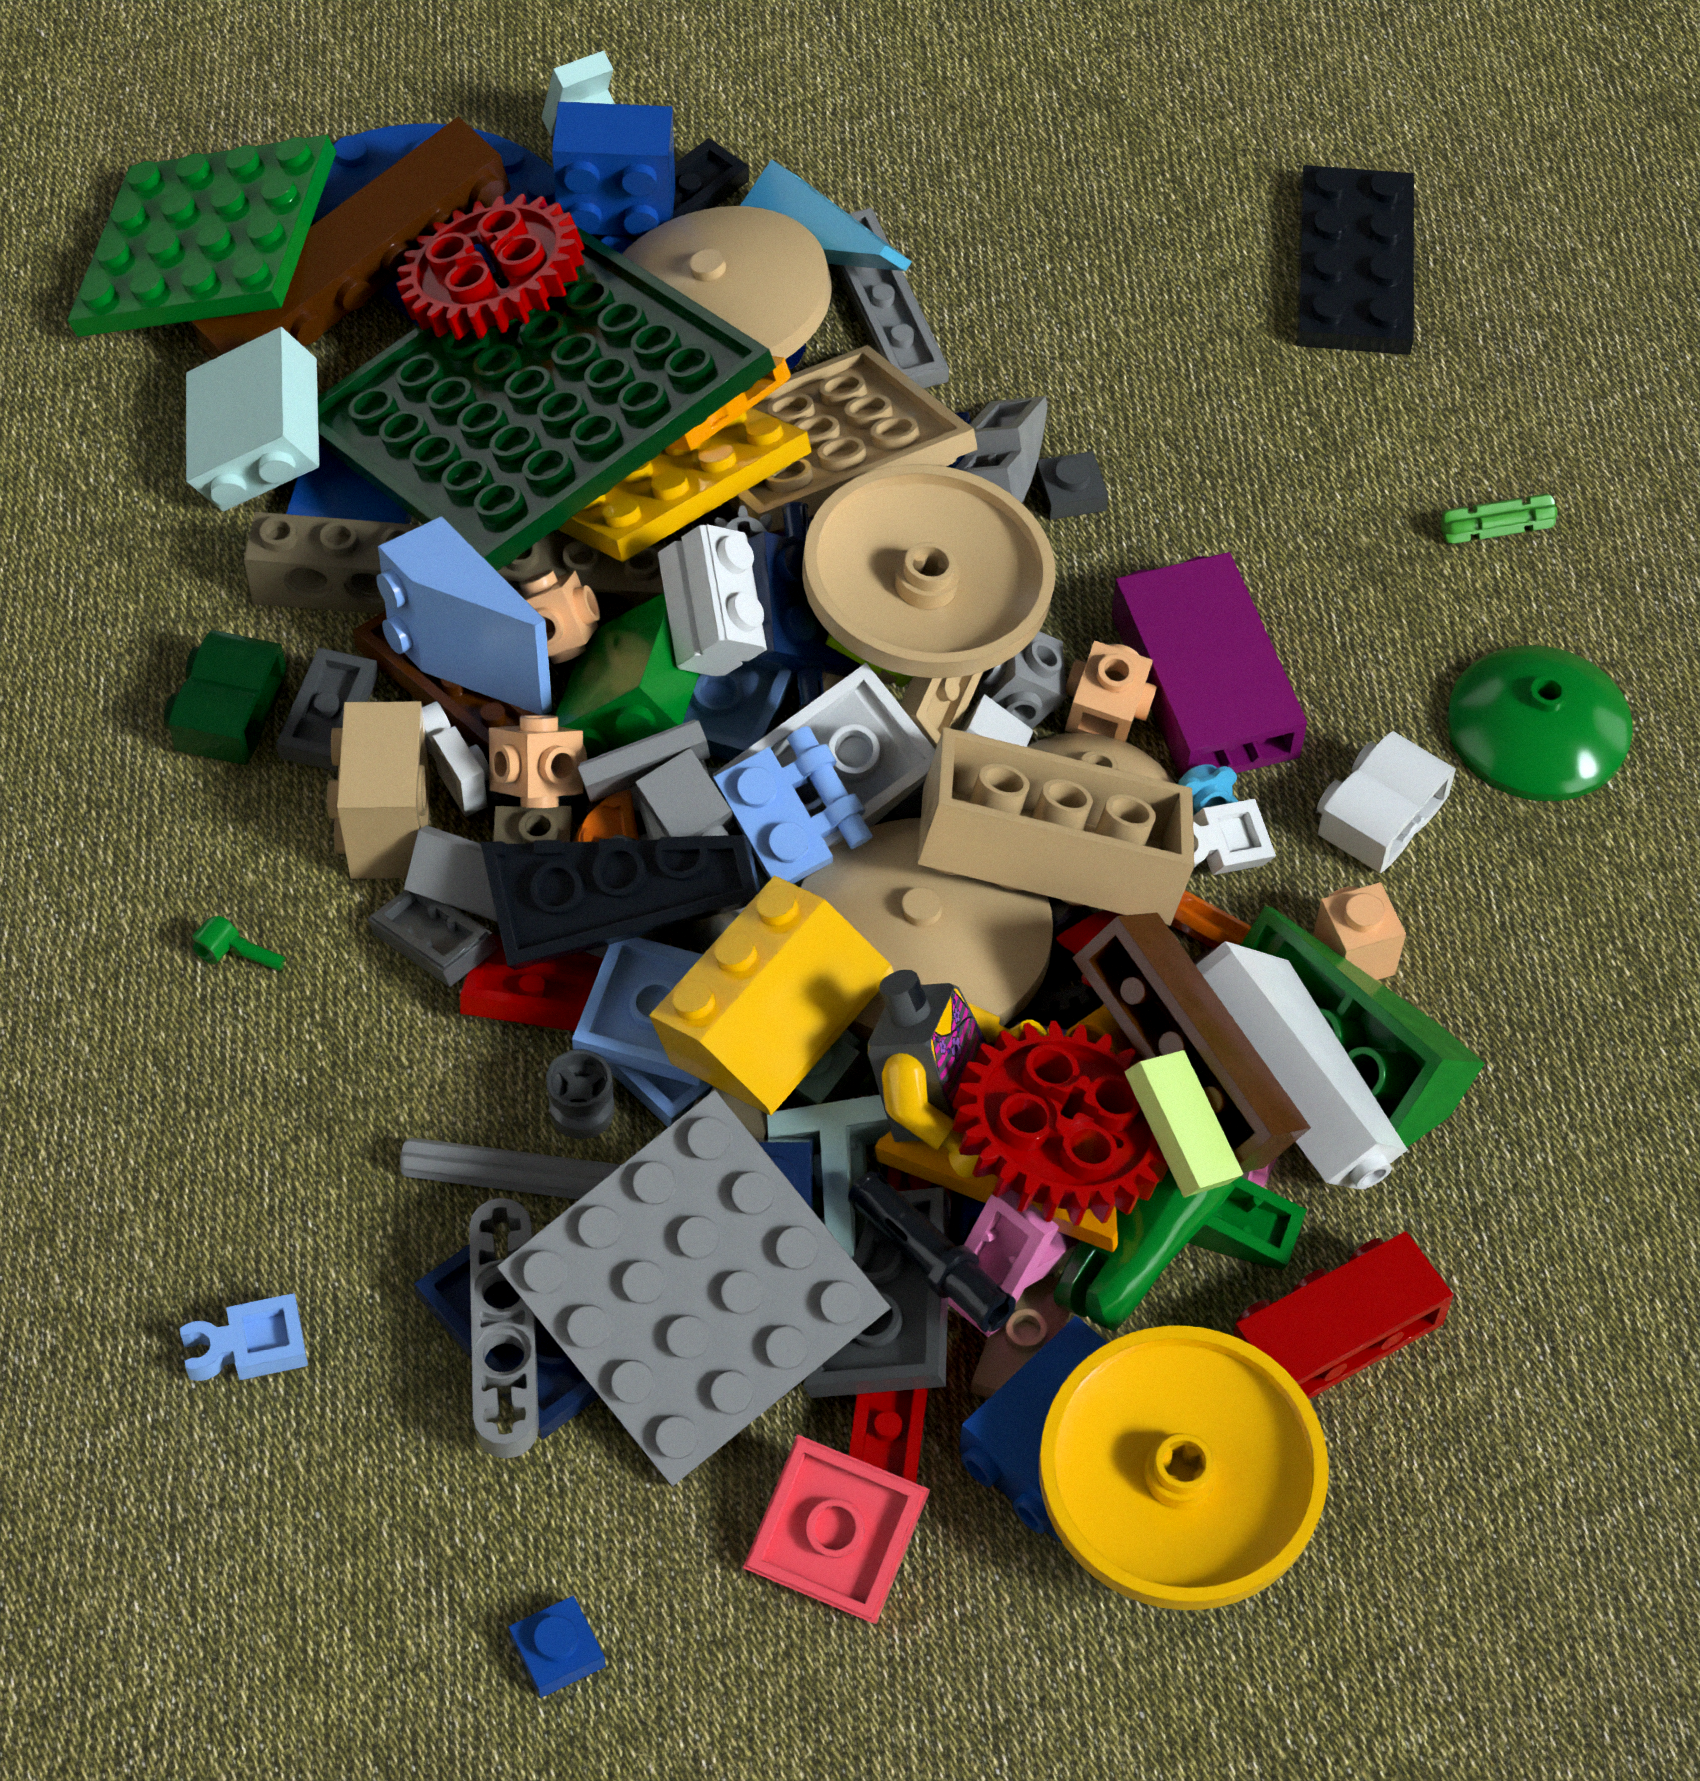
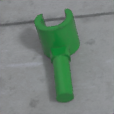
(219, 936)

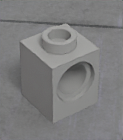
(685, 799)

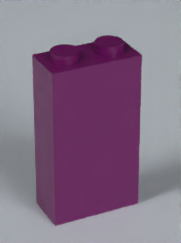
(1213, 665)

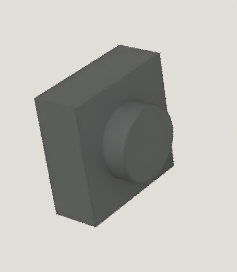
(1071, 485)

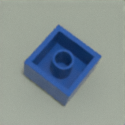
(614, 166)

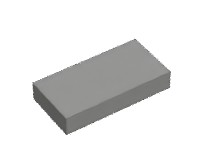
(626, 765)

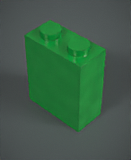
(627, 682)

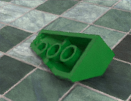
(1400, 1052)

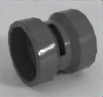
(584, 1079)

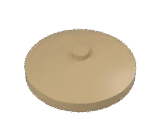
(745, 268)
(928, 571)
(938, 924)

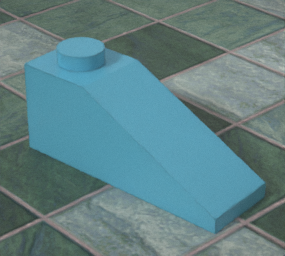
(840, 235)

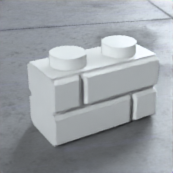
(712, 600)

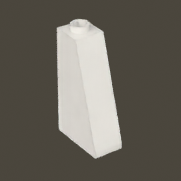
(1349, 1131)

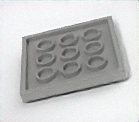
(693, 1287)

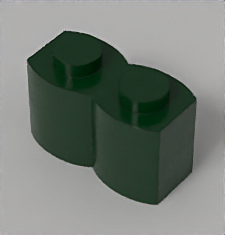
(226, 696)

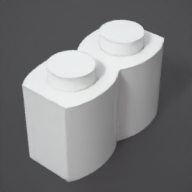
(1384, 800)

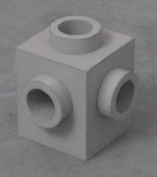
(1030, 681)

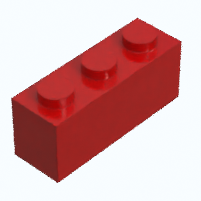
(1349, 1315)

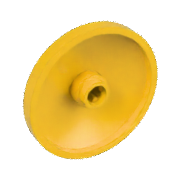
(1183, 1467)

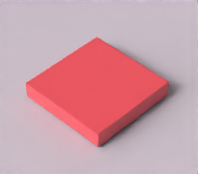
(836, 1529)

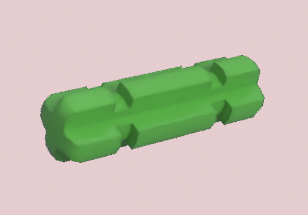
(1498, 518)

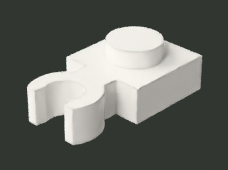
(459, 766)
(1231, 837)

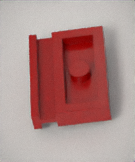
(538, 995)

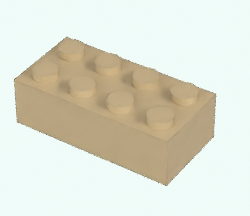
(1056, 826)

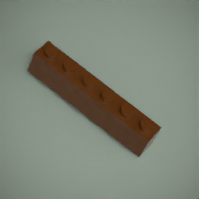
(366, 237)

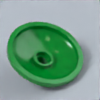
(1534, 743)

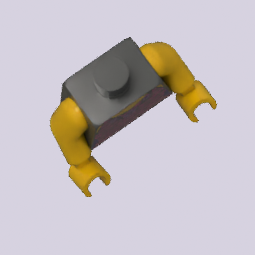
(921, 1057)

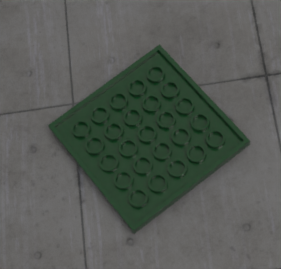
(543, 417)

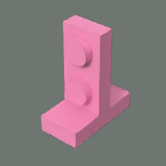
(1015, 1246)

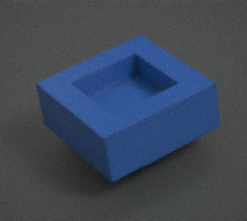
(557, 1646)

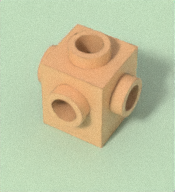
(568, 611)
(1109, 691)
(536, 761)

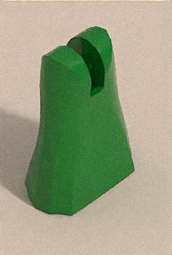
(1113, 1284)

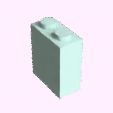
(252, 419)

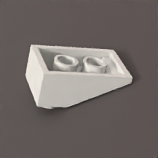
(870, 736)

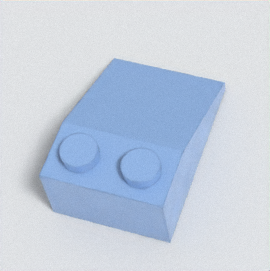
(462, 618)

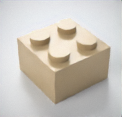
(379, 786)

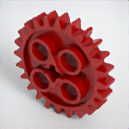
(452, 286)
(1044, 1109)

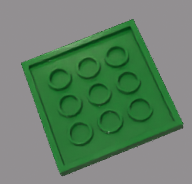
(203, 236)

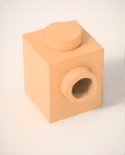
(1362, 928)

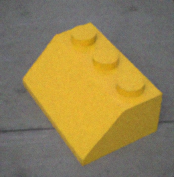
(769, 996)

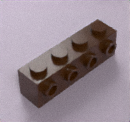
(1172, 1008)

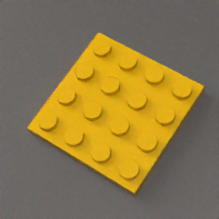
(687, 484)

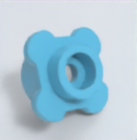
(1210, 785)

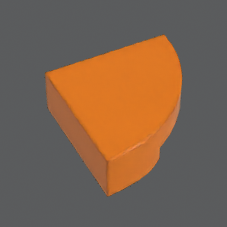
(609, 818)

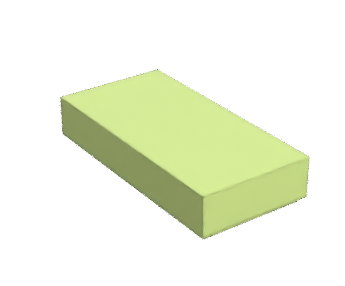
(1183, 1123)

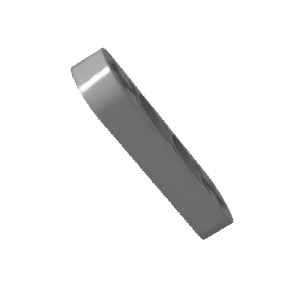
(499, 1326)

